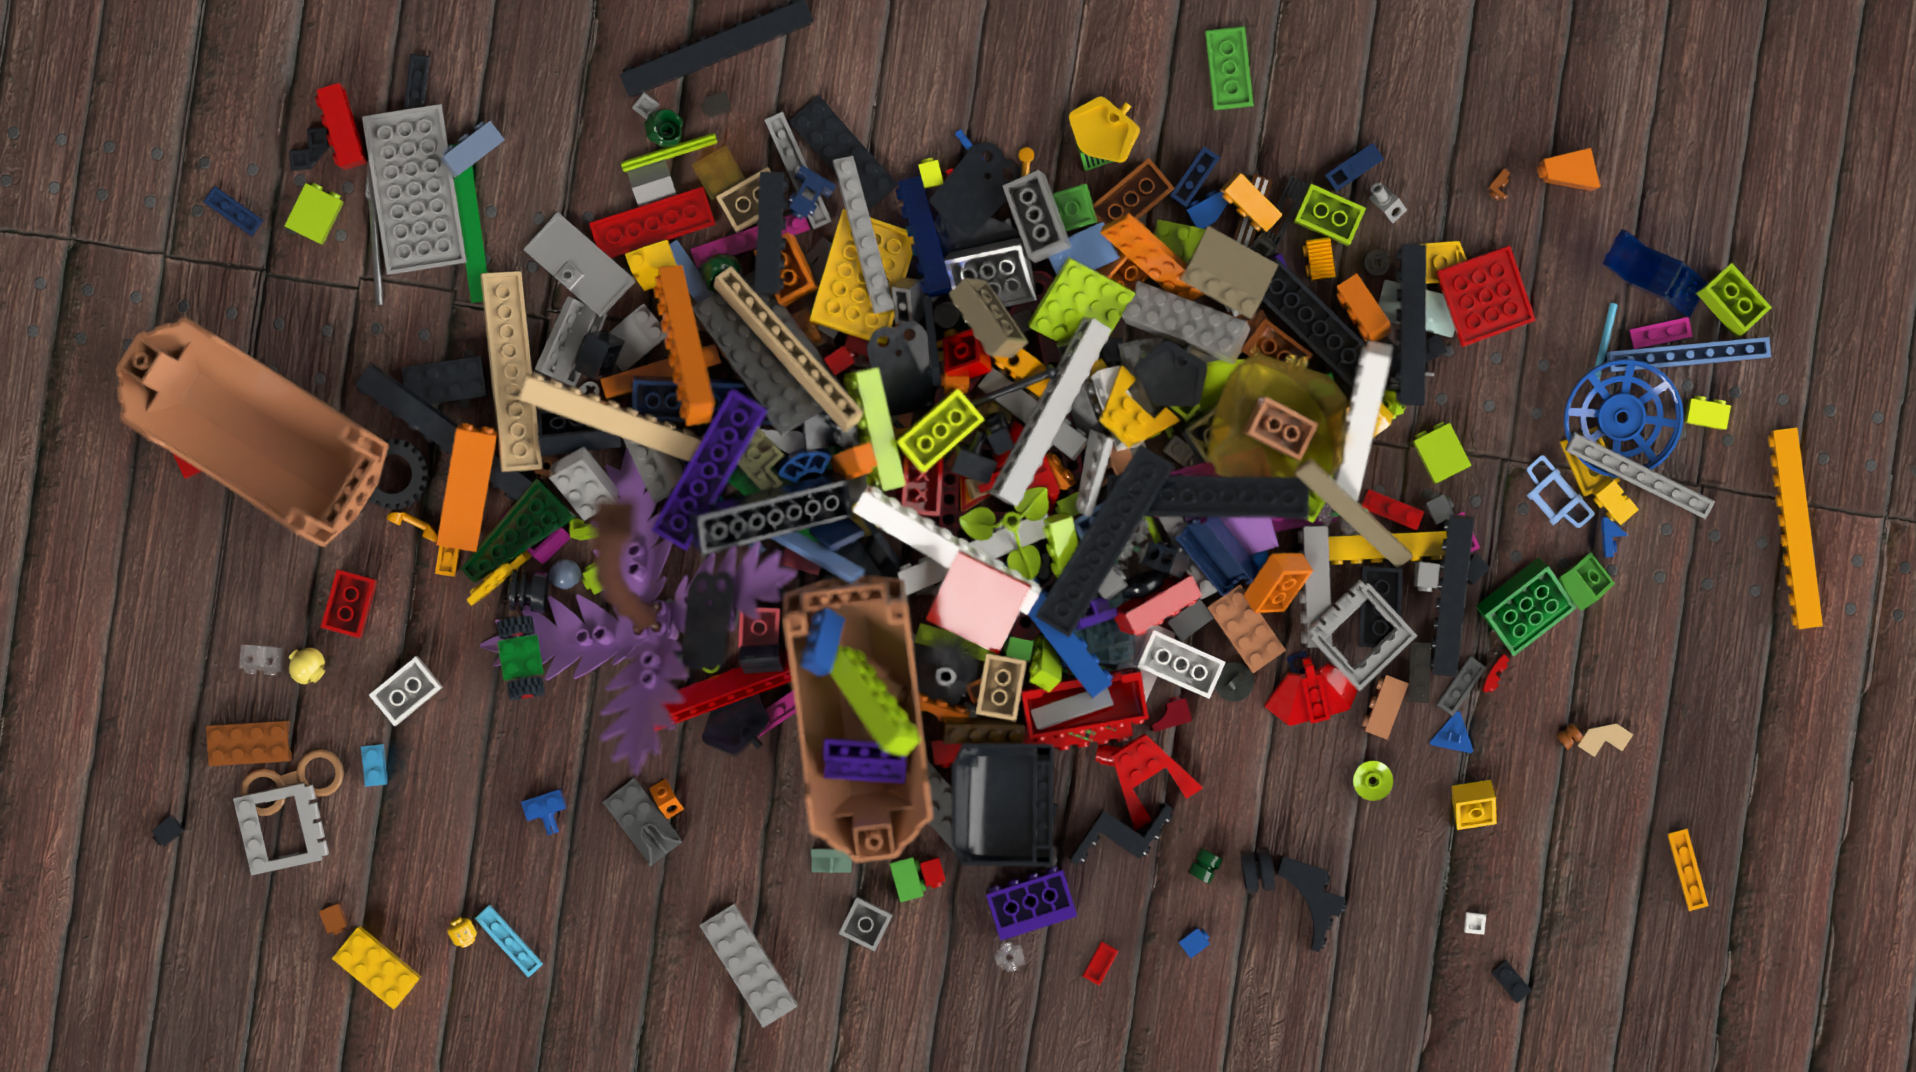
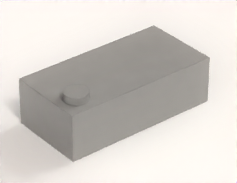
(1037, 216)

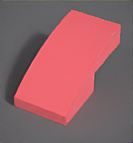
(799, 562)

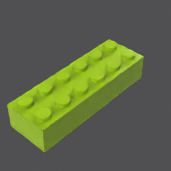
(875, 427)
(873, 701)

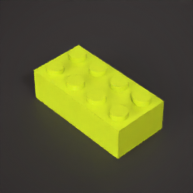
(939, 430)

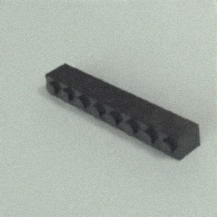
(1411, 324)
(1453, 595)

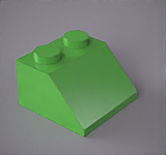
(1586, 581)

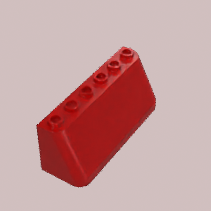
(1127, 706)

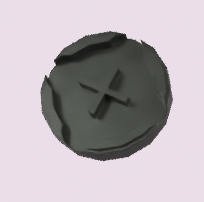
(1234, 682)

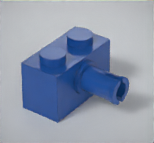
(545, 808)

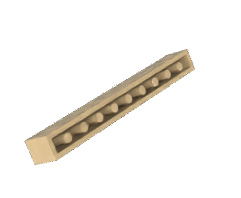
(788, 349)
(609, 416)

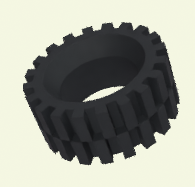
(419, 479)

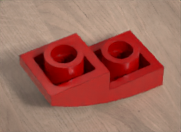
(1491, 679)

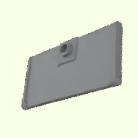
(579, 265)

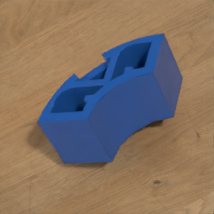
(803, 462)

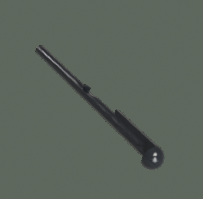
(1050, 372)

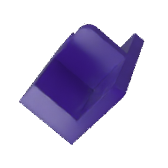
(1097, 612)

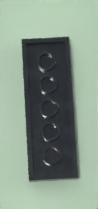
(834, 140)

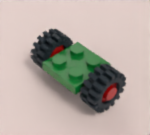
(520, 657)

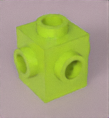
(1388, 400)

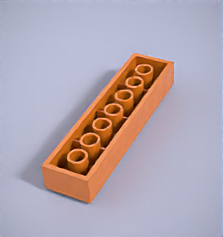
(684, 345)

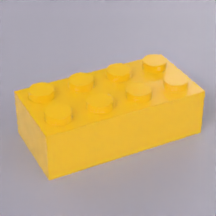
(376, 967)

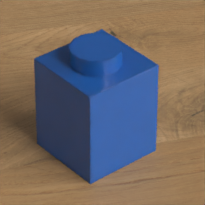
(1194, 941)

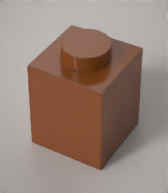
(334, 919)

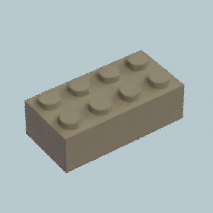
(988, 318)

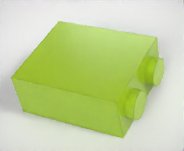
(314, 213)
(1441, 452)

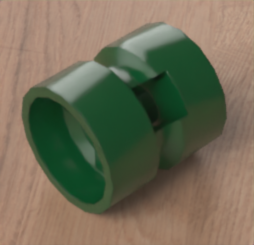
(1205, 865)

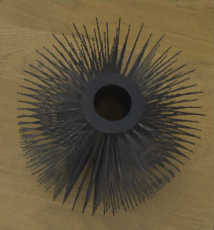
(948, 666)

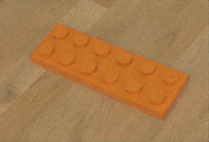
(1149, 255)

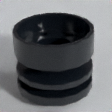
(528, 590)

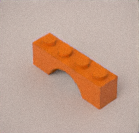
(941, 708)

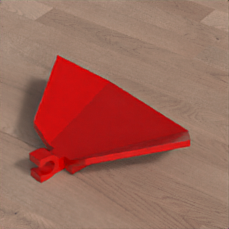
(1042, 478)
(1311, 695)

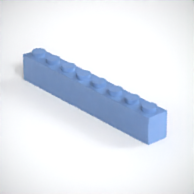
(1694, 353)

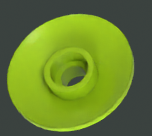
(1383, 783)

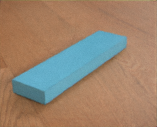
(509, 941)

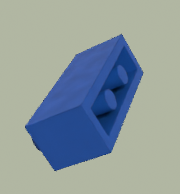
(822, 641)

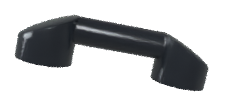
(1044, 572)

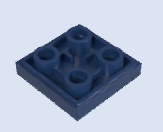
(837, 533)

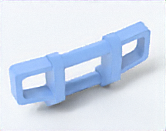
(1575, 498)

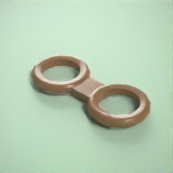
(295, 777)

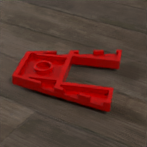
(1139, 762)

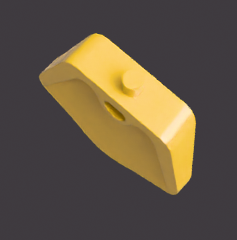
(1104, 130)

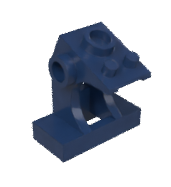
(802, 206)

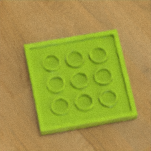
(1076, 294)

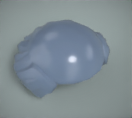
(564, 574)

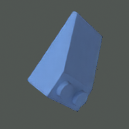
(1087, 248)

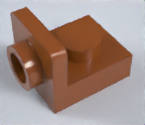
(1499, 181)

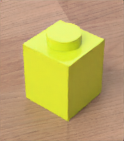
(930, 173)

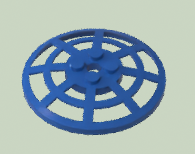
(1634, 409)

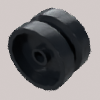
(1257, 870)

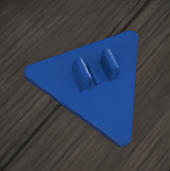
(1453, 735)

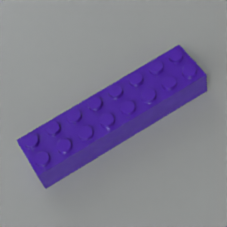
(710, 466)

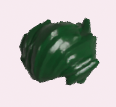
(664, 127)
(715, 266)

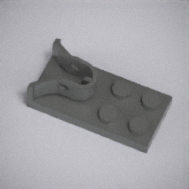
(642, 821)

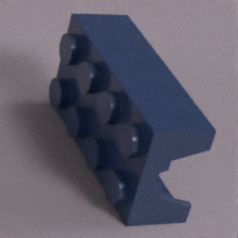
(1216, 552)

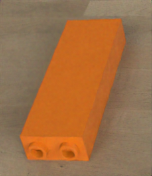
(467, 487)

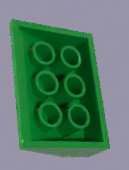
(1526, 606)

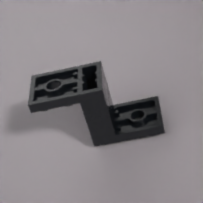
(1122, 834)

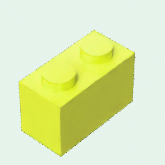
(1707, 413)

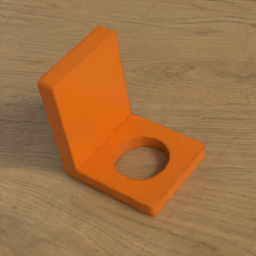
(665, 797)

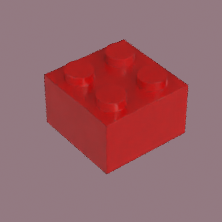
(965, 355)

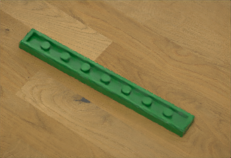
(471, 231)

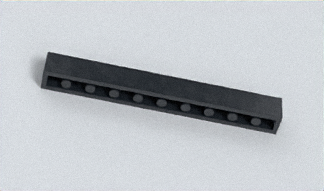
(716, 48)
(432, 424)

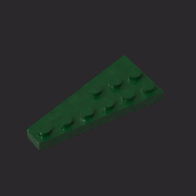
(525, 524)

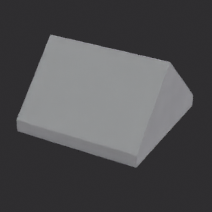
(651, 183)

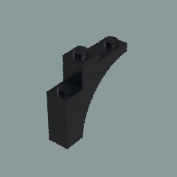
(1322, 904)

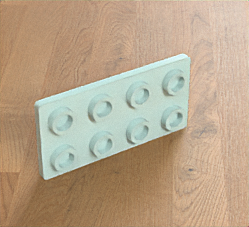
(1437, 313)

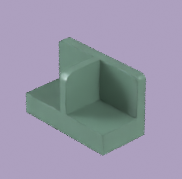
(830, 860)

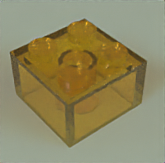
(718, 172)

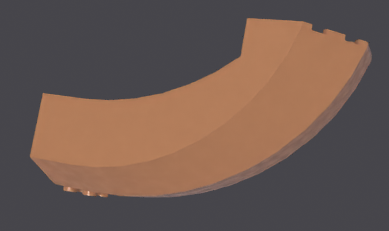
(249, 428)
(857, 815)

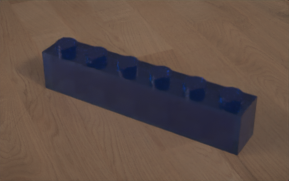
(924, 236)

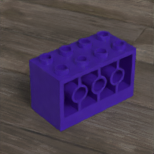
(1035, 916)

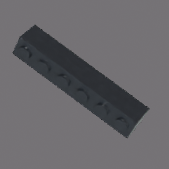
(770, 233)

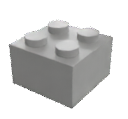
(865, 923)

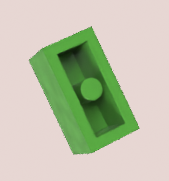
(1018, 648)
(907, 879)

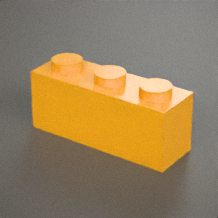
(1250, 203)

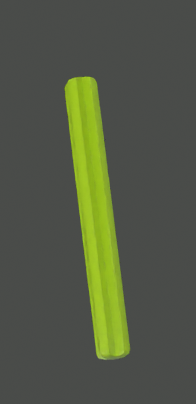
(669, 152)

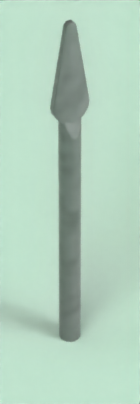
(369, 194)

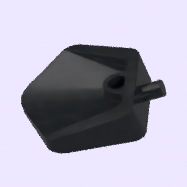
(1172, 375)
(737, 726)

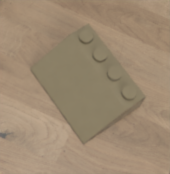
(1229, 272)

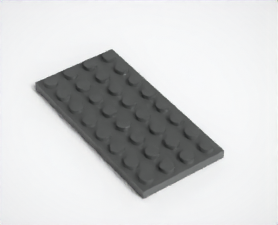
(756, 364)

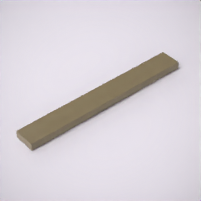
(1353, 513)

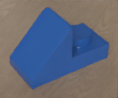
(1610, 530)

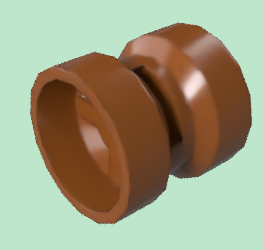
(1569, 736)

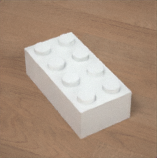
(1179, 663)

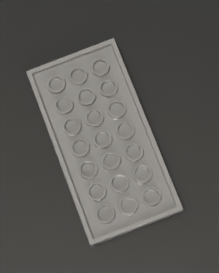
(414, 189)

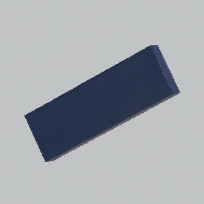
(233, 211)

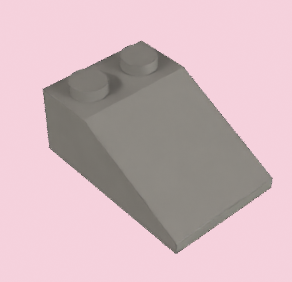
(641, 335)

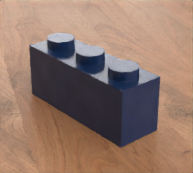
(1194, 177)

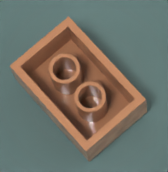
(1280, 428)

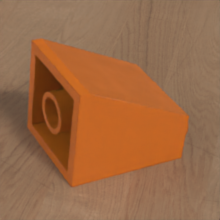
(1571, 170)

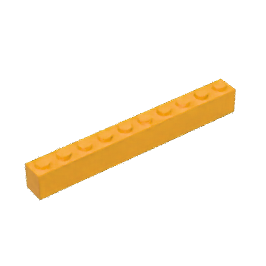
(1796, 528)

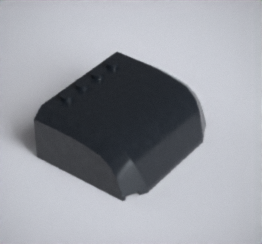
(1003, 804)

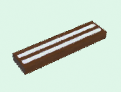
(1245, 232)

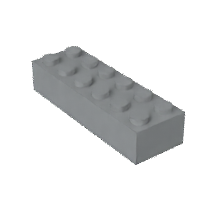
(1186, 322)
(1317, 587)
(748, 965)

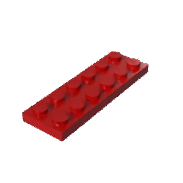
(653, 223)

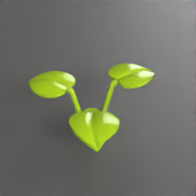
(980, 525)

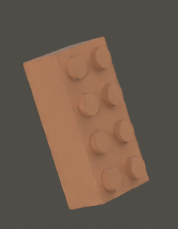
(1246, 629)

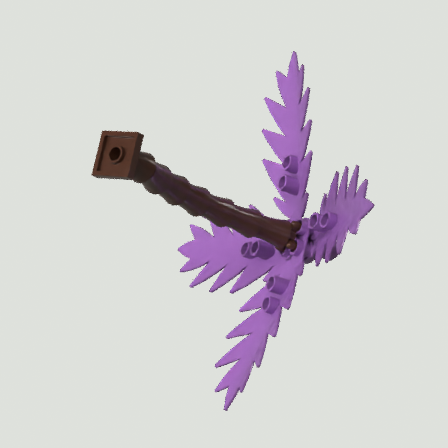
(628, 578)

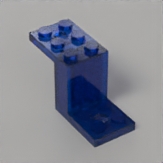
(1654, 273)

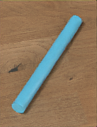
(1605, 337)

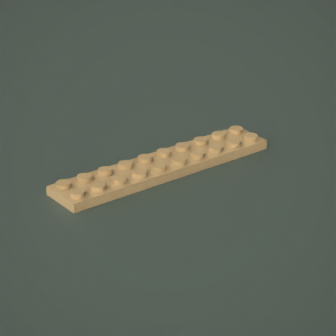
(509, 365)

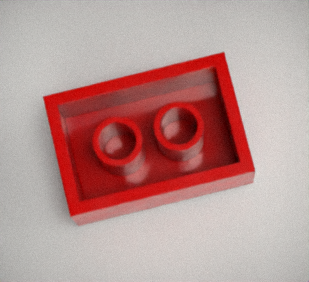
(349, 603)

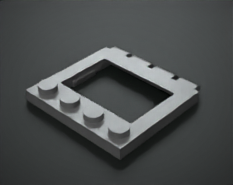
(1379, 655)
(252, 833)

